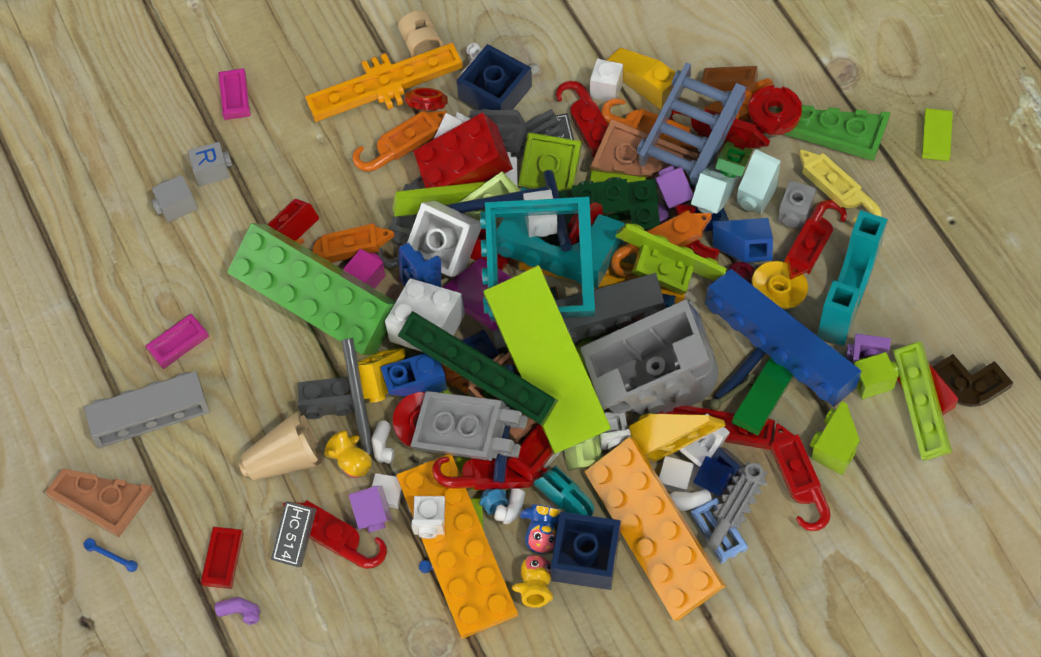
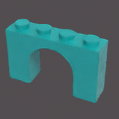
(515, 243)
(857, 268)

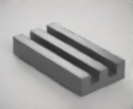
(539, 125)

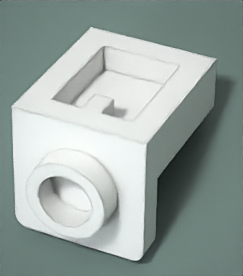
(429, 516)

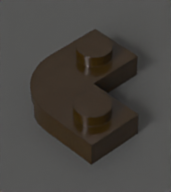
(976, 388)

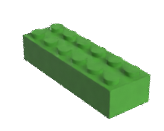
(312, 288)

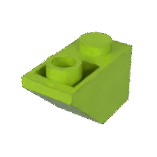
(838, 441)

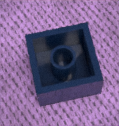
(494, 81)
(585, 550)

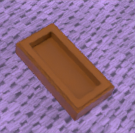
(726, 77)

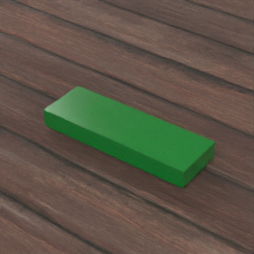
(763, 397)

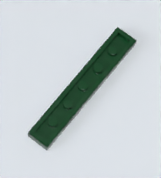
(478, 368)

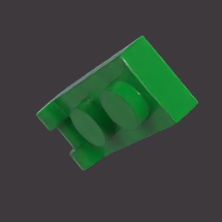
(733, 160)

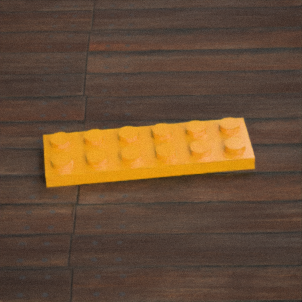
(655, 529)
(461, 555)

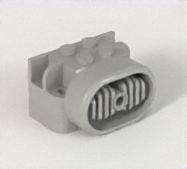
(653, 363)

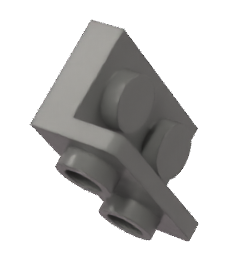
(510, 126)
(325, 397)

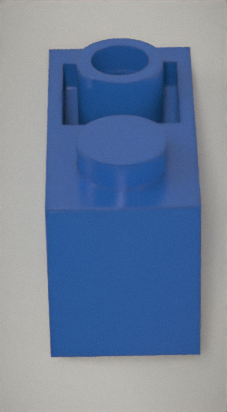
(744, 239)
(414, 375)

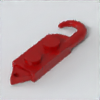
(585, 115)
(741, 132)
(812, 240)
(479, 475)
(799, 476)
(342, 538)

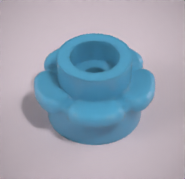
(492, 498)

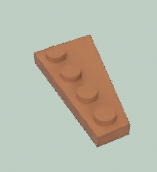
(619, 153)

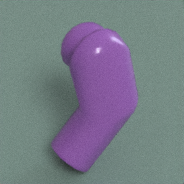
(239, 605)

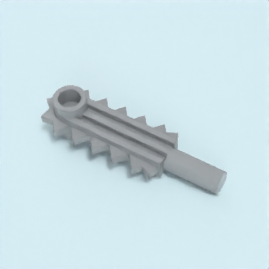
(736, 502)

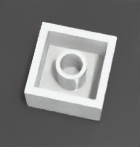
(446, 234)
(432, 302)

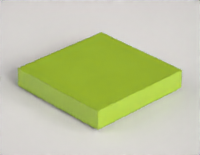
(552, 154)

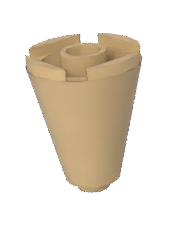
(283, 450)

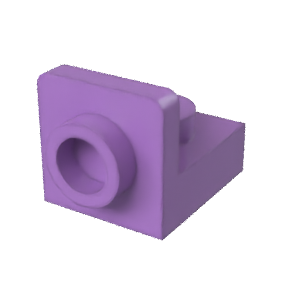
(867, 346)

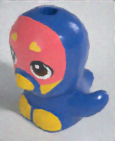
(542, 530)

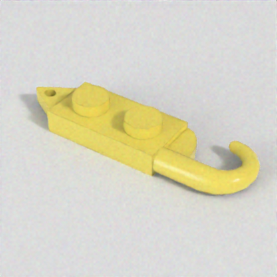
(836, 183)

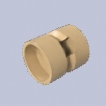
(419, 32)

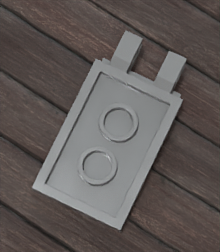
(466, 426)

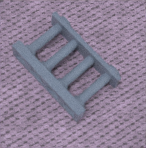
(718, 123)

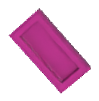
(234, 94)
(177, 341)

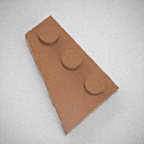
(98, 499)

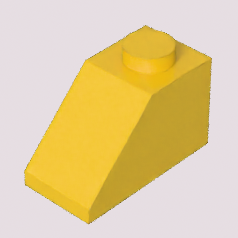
(371, 376)

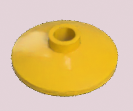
(776, 276)

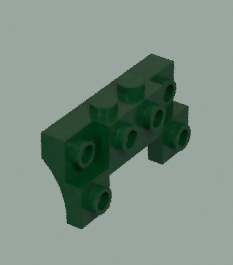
(619, 201)

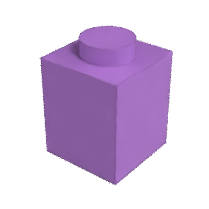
(673, 187)
(370, 508)

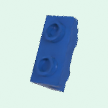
(414, 266)

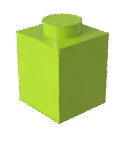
(877, 375)

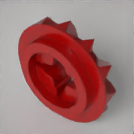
(426, 99)

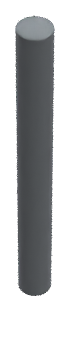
(357, 395)

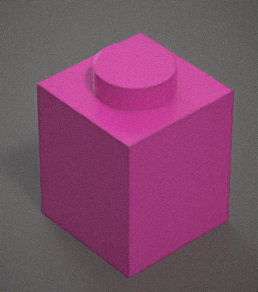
(366, 267)

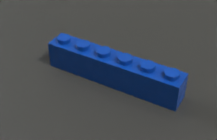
(782, 337)

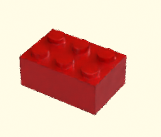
(464, 154)

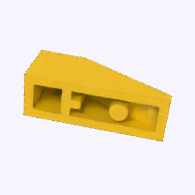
(645, 75)
(667, 433)

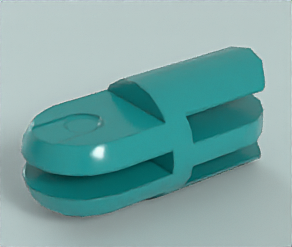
(564, 492)

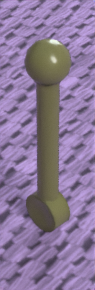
(715, 404)

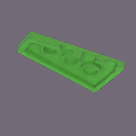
(842, 131)

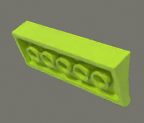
(547, 357)

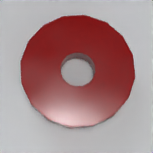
(775, 122)

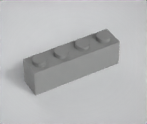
(146, 409)

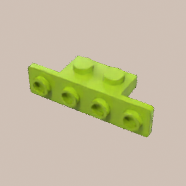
(669, 262)

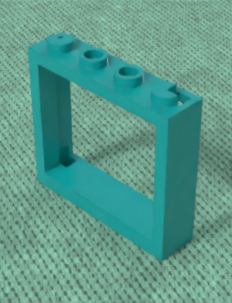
(541, 207)

